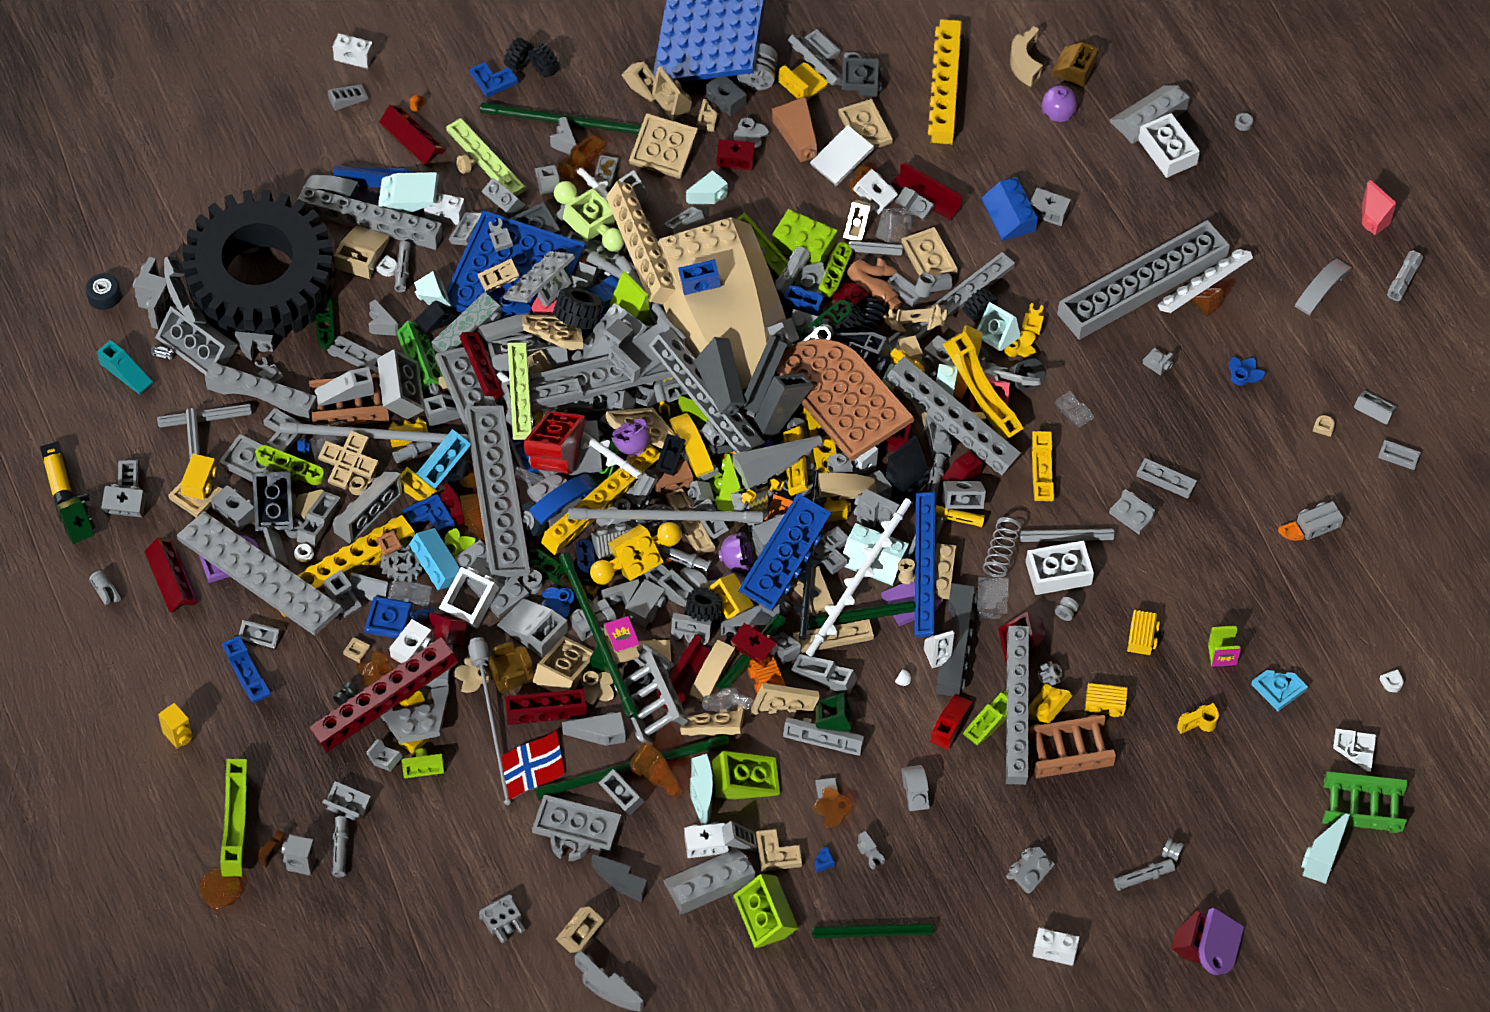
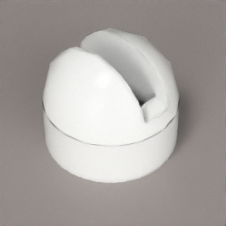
(903, 678)

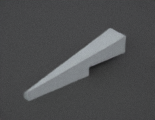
(761, 464)

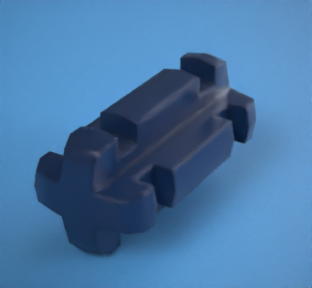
(421, 614)

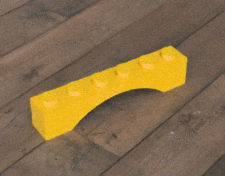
(996, 411)

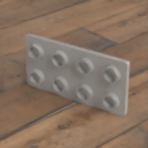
(543, 279)

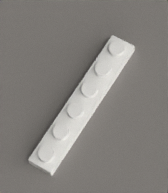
(1204, 281)

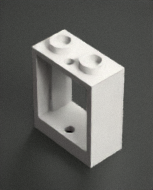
(483, 604)

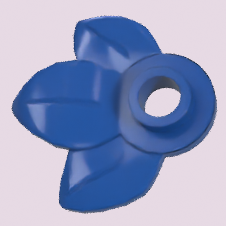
(513, 306)
(1245, 370)
(553, 600)

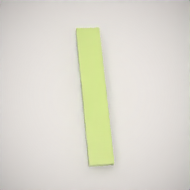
(485, 157)
(519, 390)

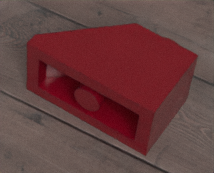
(851, 293)
(963, 469)
(448, 628)

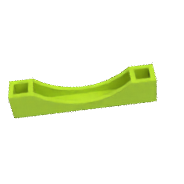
(235, 817)

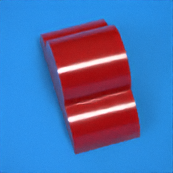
(555, 442)

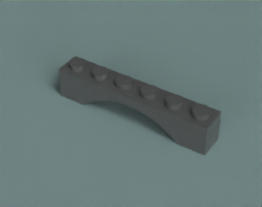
(950, 673)

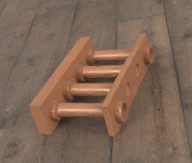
(351, 416)
(1064, 763)

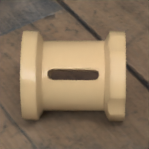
(906, 569)

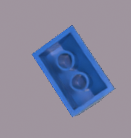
(1010, 209)

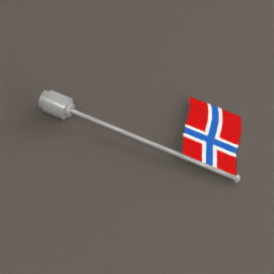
(529, 764)

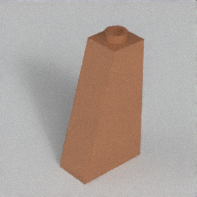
(796, 128)

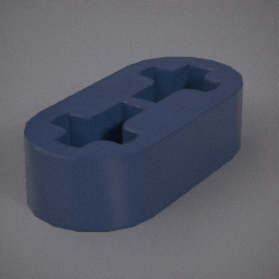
(580, 556)

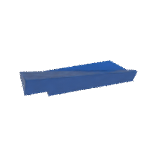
(366, 176)

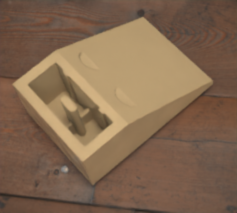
(360, 251)

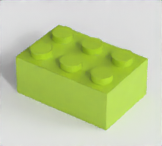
(802, 231)

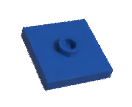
(387, 617)

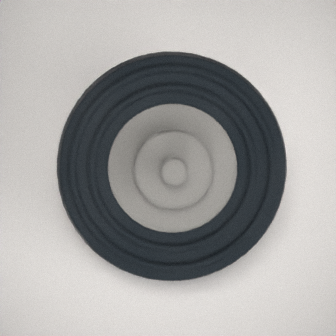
(530, 525)

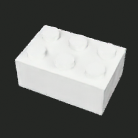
(1168, 145)
(1059, 567)

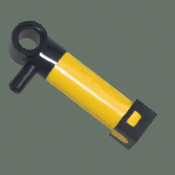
(57, 475)

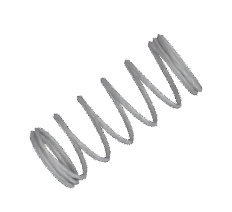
(1003, 519)

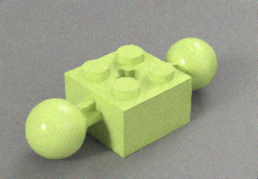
(589, 215)

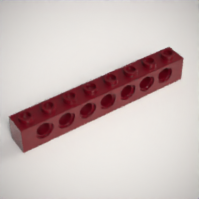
(383, 695)

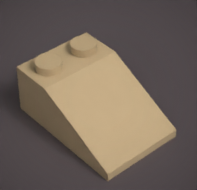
(670, 95)
(563, 666)

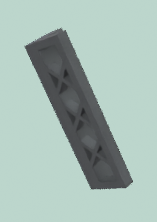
(763, 374)

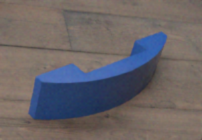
(561, 497)
(245, 670)

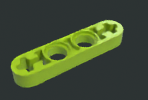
(835, 269)
(292, 461)

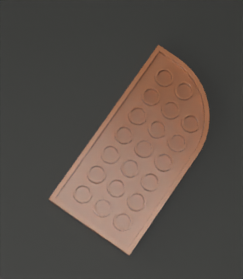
(845, 395)

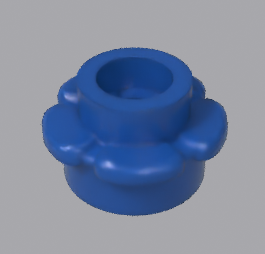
(302, 447)

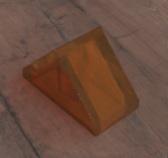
(1208, 300)

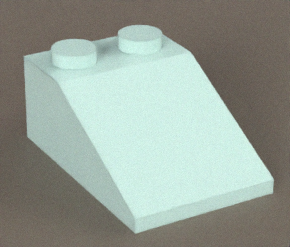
(408, 191)
(1321, 856)

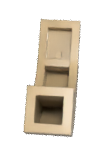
(1021, 63)

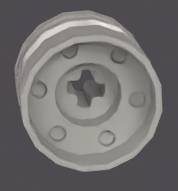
(764, 69)

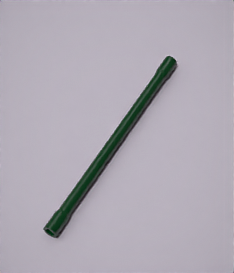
(494, 109)
(627, 702)
(552, 789)

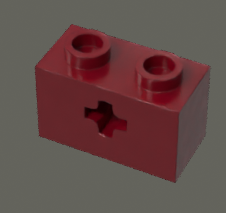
(735, 154)
(759, 653)

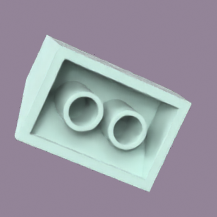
(885, 564)

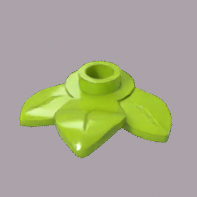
(456, 543)

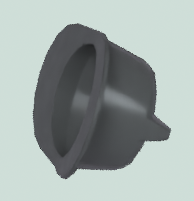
(1027, 368)

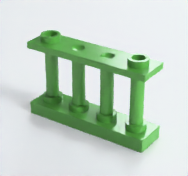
(1371, 785)

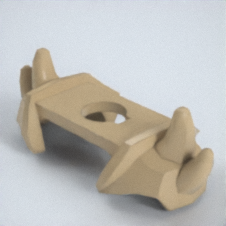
(933, 316)

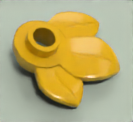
(1022, 345)

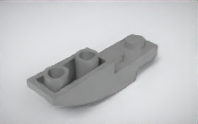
(613, 989)

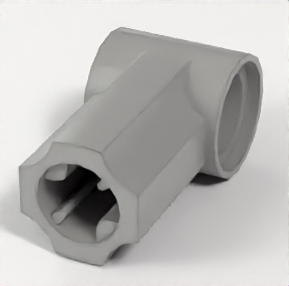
(928, 283)
(639, 493)

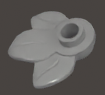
(750, 134)

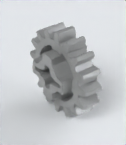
(401, 564)

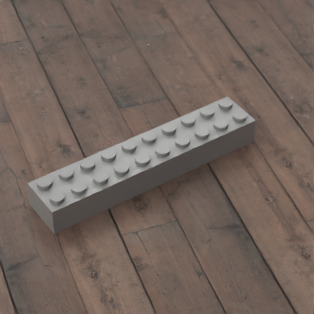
(1143, 280)

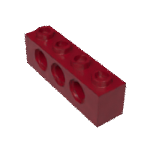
(545, 707)

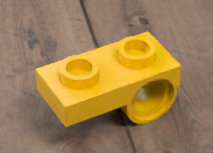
(1197, 718)

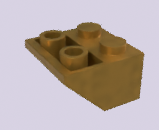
(1076, 63)

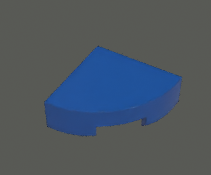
(824, 860)

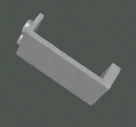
(636, 357)

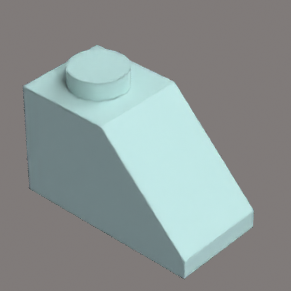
(707, 190)
(431, 289)
(947, 378)

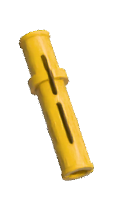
(960, 516)

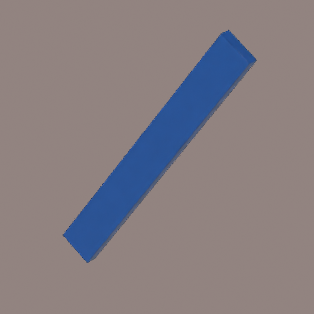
(925, 564)

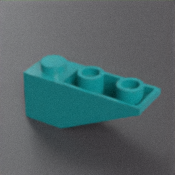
(123, 367)

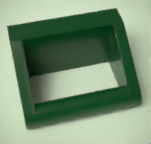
(839, 721)

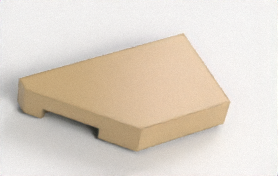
(707, 117)
(305, 502)

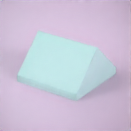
(998, 327)

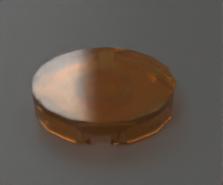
(219, 890)

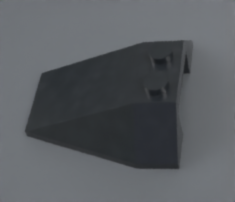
(870, 347)

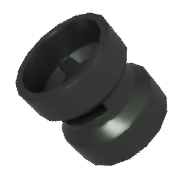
(347, 692)

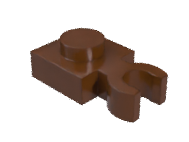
(269, 851)

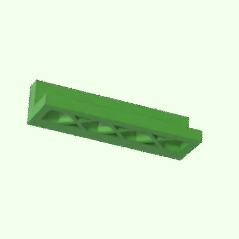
(412, 346)

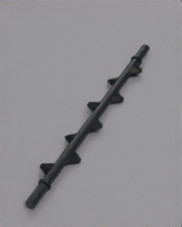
(806, 577)

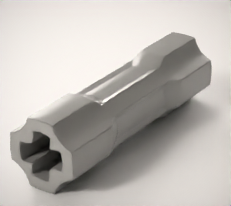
(797, 261)
(1405, 275)

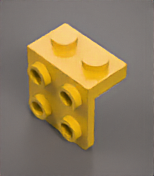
(802, 81)

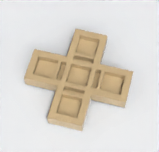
(348, 460)

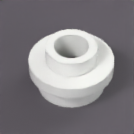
(303, 548)

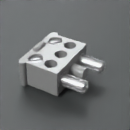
(502, 909)

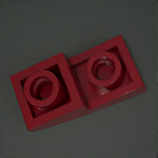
(452, 503)

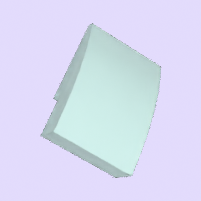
(701, 788)

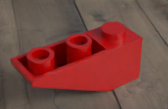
(950, 721)

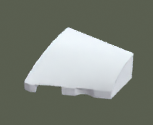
(1356, 747)

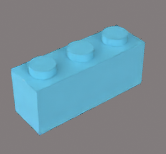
(443, 458)
(435, 558)

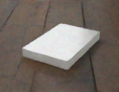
(842, 155)

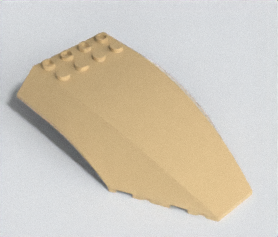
(735, 310)

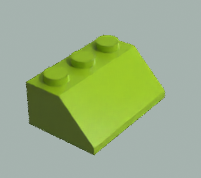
(765, 910)

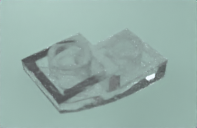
(1073, 410)
(410, 592)

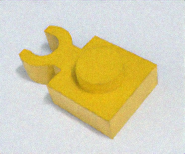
(1033, 320)

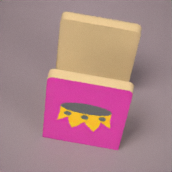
(621, 640)

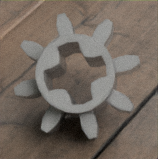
(1050, 673)

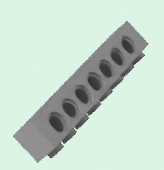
(381, 219)
(681, 365)
(952, 416)
(1017, 705)

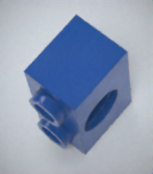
(699, 277)

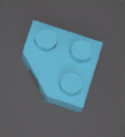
(1279, 688)

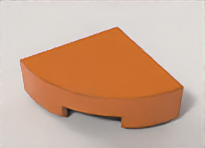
(416, 102)
(1291, 531)

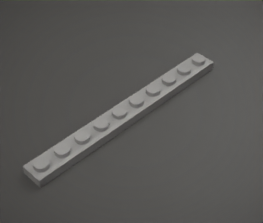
(958, 296)

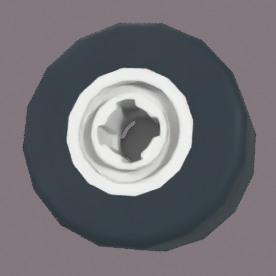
(103, 291)

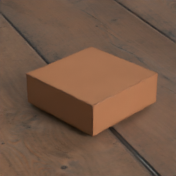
(389, 543)

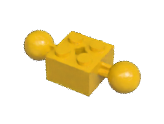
(638, 563)

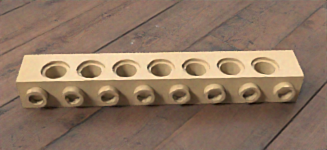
(640, 242)

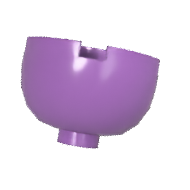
(1059, 103)
(632, 438)
(736, 552)

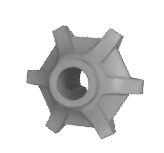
(711, 435)

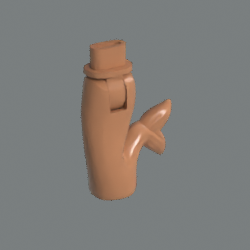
(863, 276)

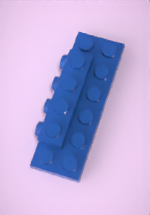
(785, 552)

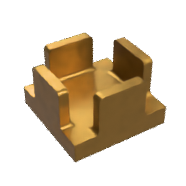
(510, 667)

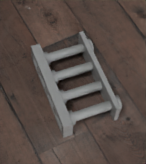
(669, 698)

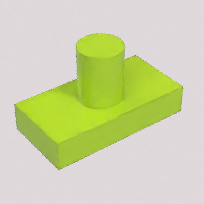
(422, 764)

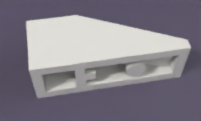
(939, 648)

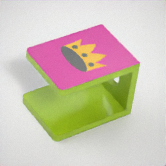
(1222, 647)

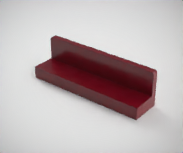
(410, 134)
(946, 201)
(481, 364)
(170, 574)
(687, 669)

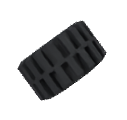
(578, 308)

